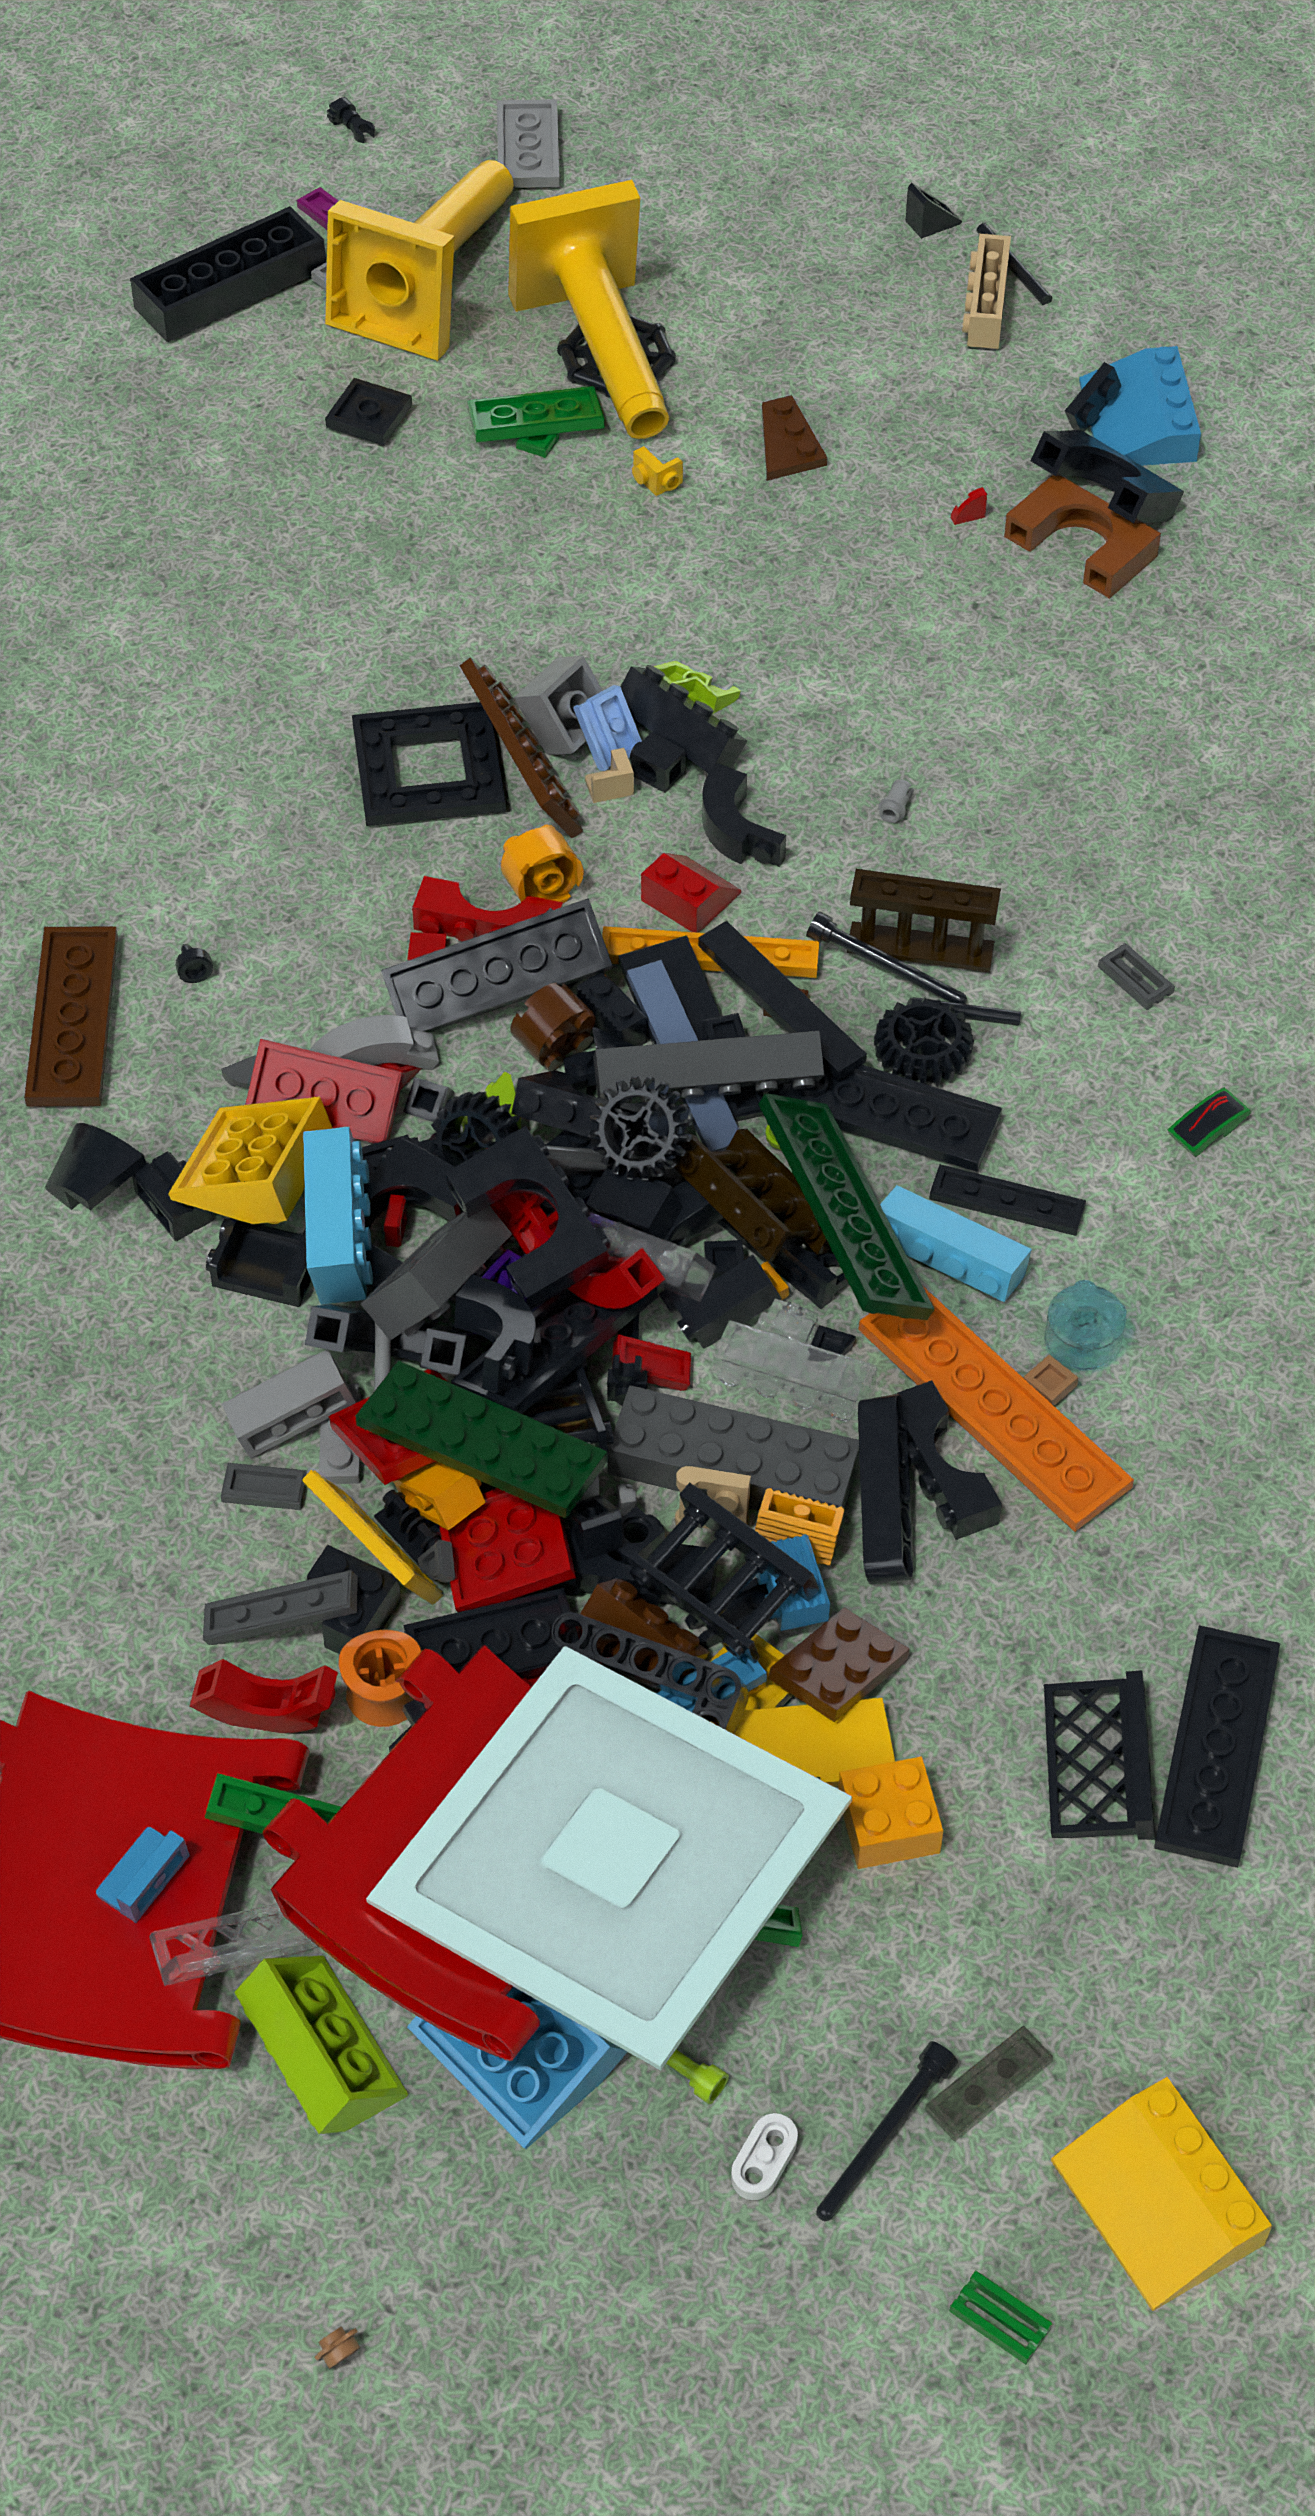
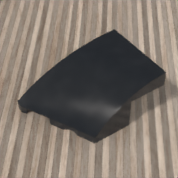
(92, 1167)

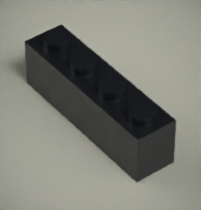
(677, 718)

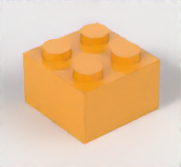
(891, 1813)

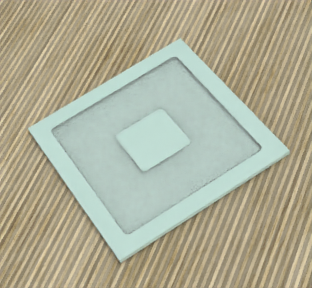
(611, 1855)

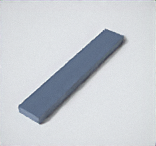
(671, 1025)

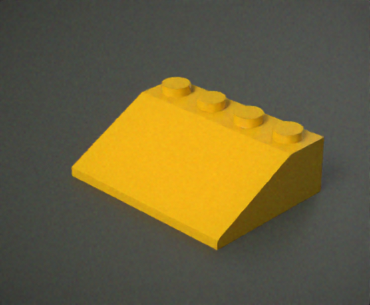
(251, 1160)
(1162, 2194)

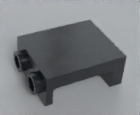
(260, 1262)

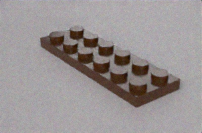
(522, 747)
(71, 1016)

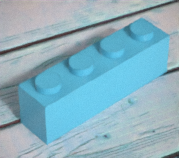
(956, 1244)

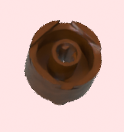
(553, 1025)

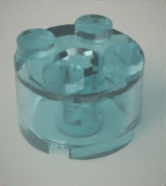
(1085, 1327)

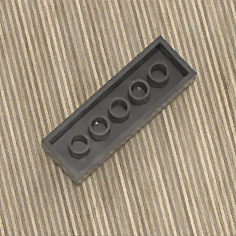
(667, 1432)

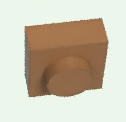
(1052, 1379)

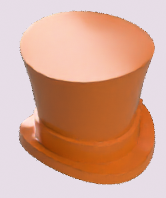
(370, 1671)

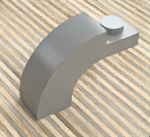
(380, 1041)

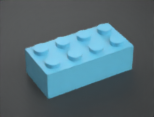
(336, 1215)

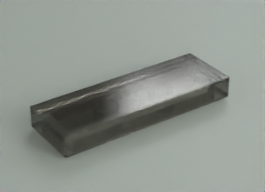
(988, 2083)

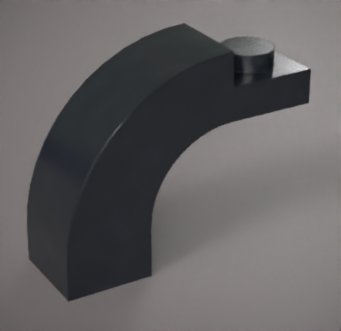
(728, 829)
(502, 1318)

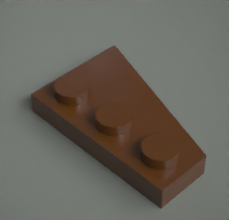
(788, 440)

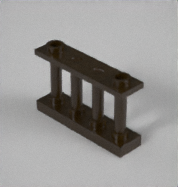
(928, 898)
(768, 1178)

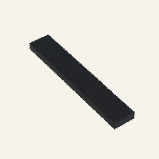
(780, 997)

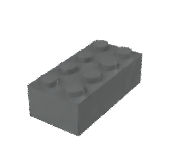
(436, 1272)

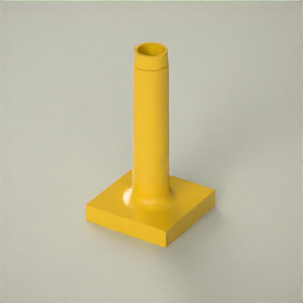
(584, 252)
(397, 275)

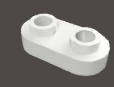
(763, 2158)

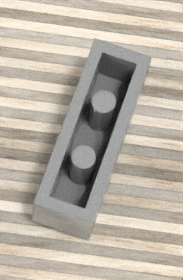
(288, 1403)

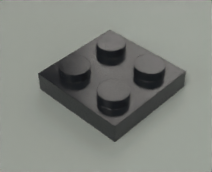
(368, 411)

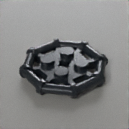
(588, 373)

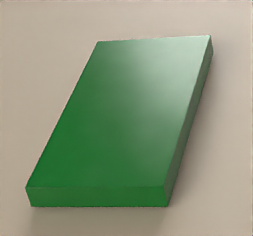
(535, 414)

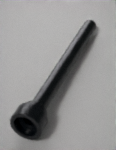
(825, 930)
(934, 2064)

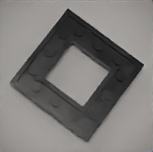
(389, 804)

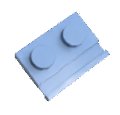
(607, 725)

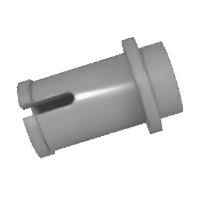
(893, 806)

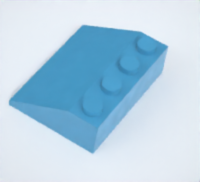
(1152, 412)
(543, 2080)

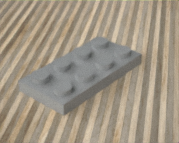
(529, 141)

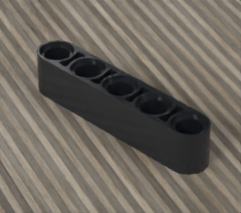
(885, 1489)

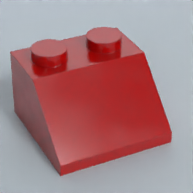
(685, 891)

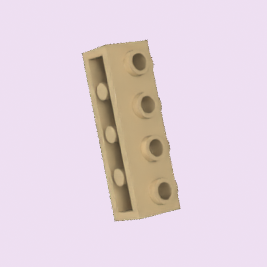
(988, 289)

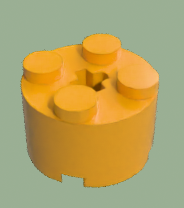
(541, 865)

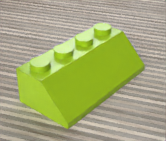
(319, 2042)

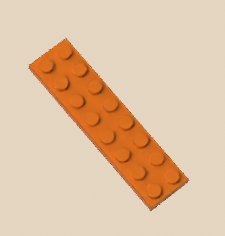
(1002, 1412)

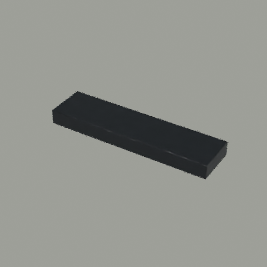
(1007, 1200)

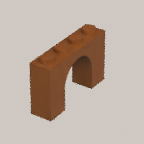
(1063, 505)

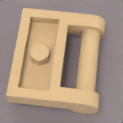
(725, 1488)

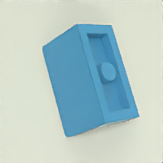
(143, 1872)

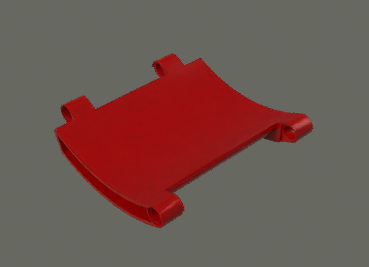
(69, 1811)
(350, 1854)

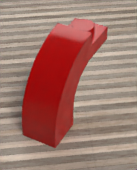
(616, 1284)
(261, 1702)

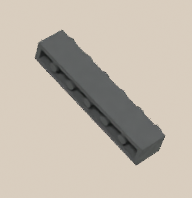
(716, 1064)

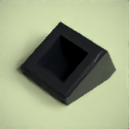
(426, 1099)

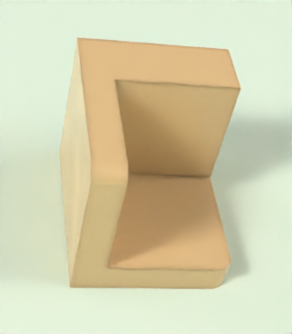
(614, 782)

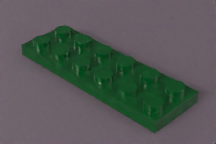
(482, 1439)

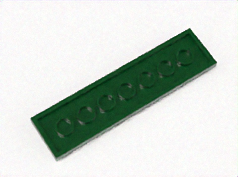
(846, 1208)

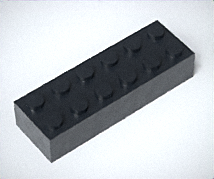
(227, 273)

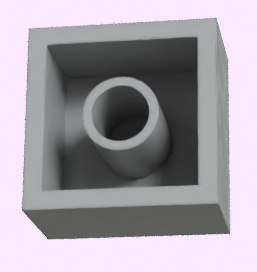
(550, 702)

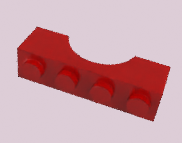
(444, 910)

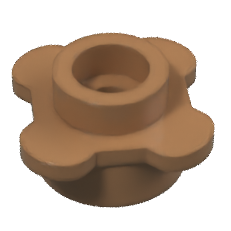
(337, 2346)

